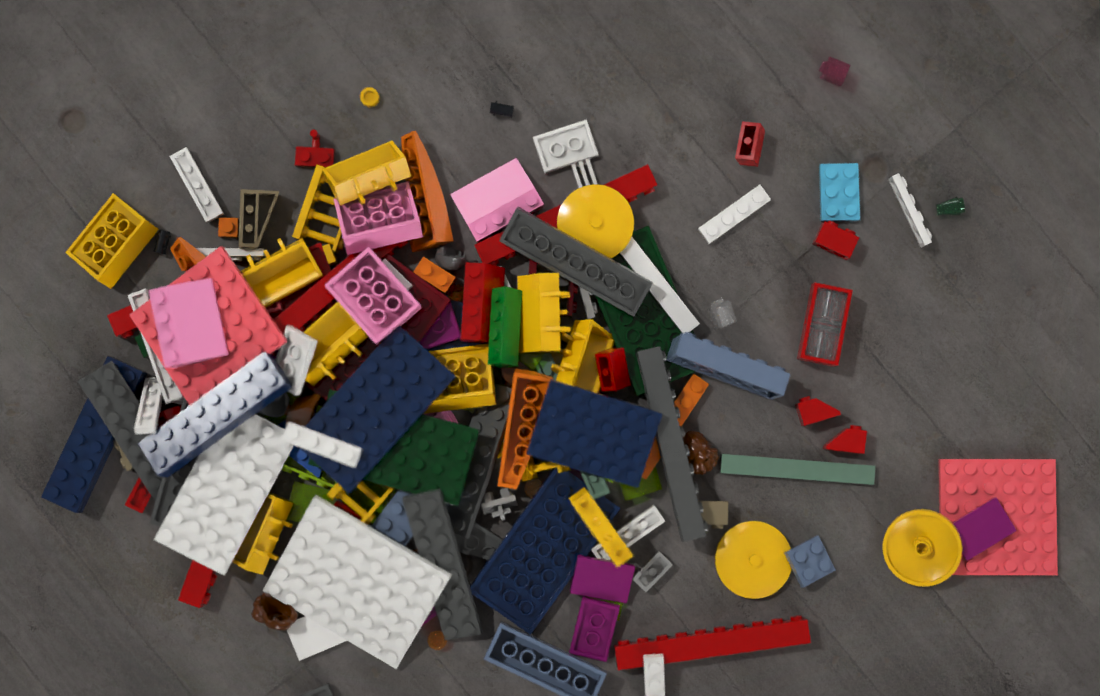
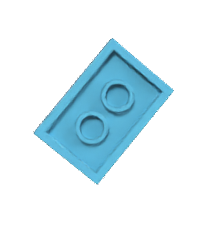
(839, 192)

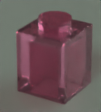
(834, 71)

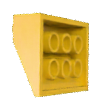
(111, 241)
(473, 381)

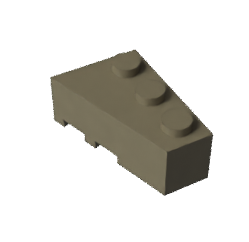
(255, 213)

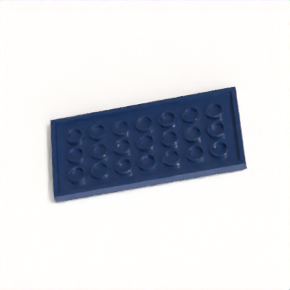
(379, 404)
(538, 553)

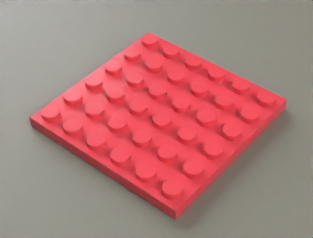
(245, 324)
(1028, 497)

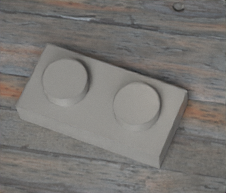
(589, 307)
(652, 571)

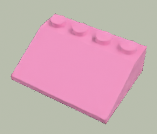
(493, 198)
(381, 221)
(373, 296)
(188, 323)

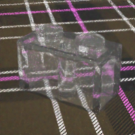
(721, 314)

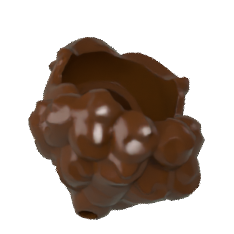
(701, 453)
(273, 612)

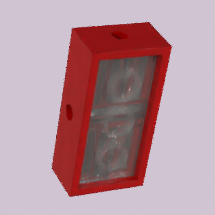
(824, 324)

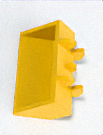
(367, 173)
(281, 272)
(541, 313)
(336, 338)
(579, 360)
(264, 534)

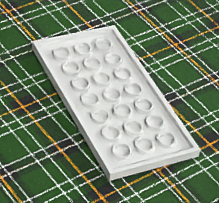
(225, 493)

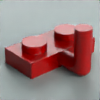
(314, 155)

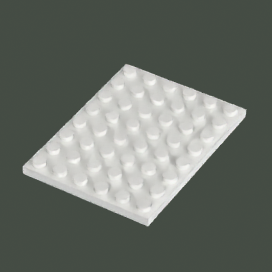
(356, 582)

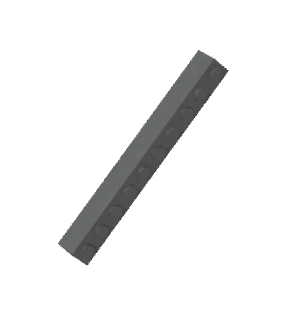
(671, 445)

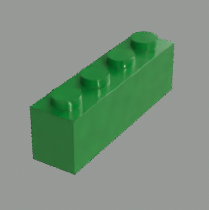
(504, 327)

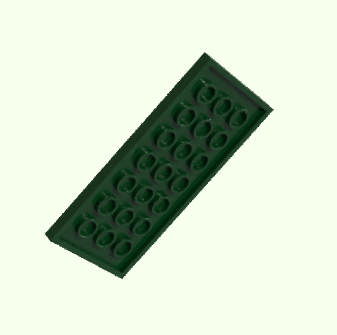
(650, 325)
(427, 458)

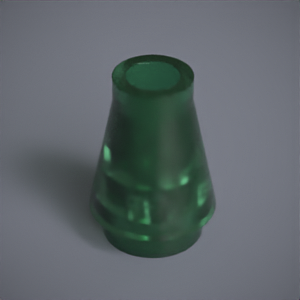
(951, 207)

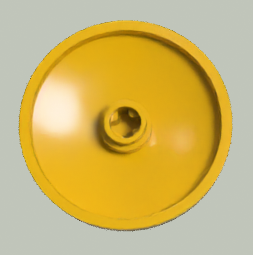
(597, 218)
(922, 547)
(752, 559)

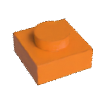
(228, 228)

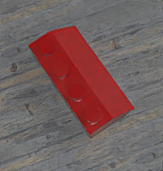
(477, 299)

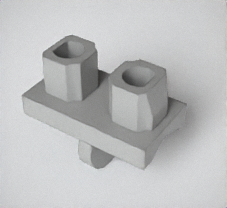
(500, 506)

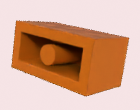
(435, 275)

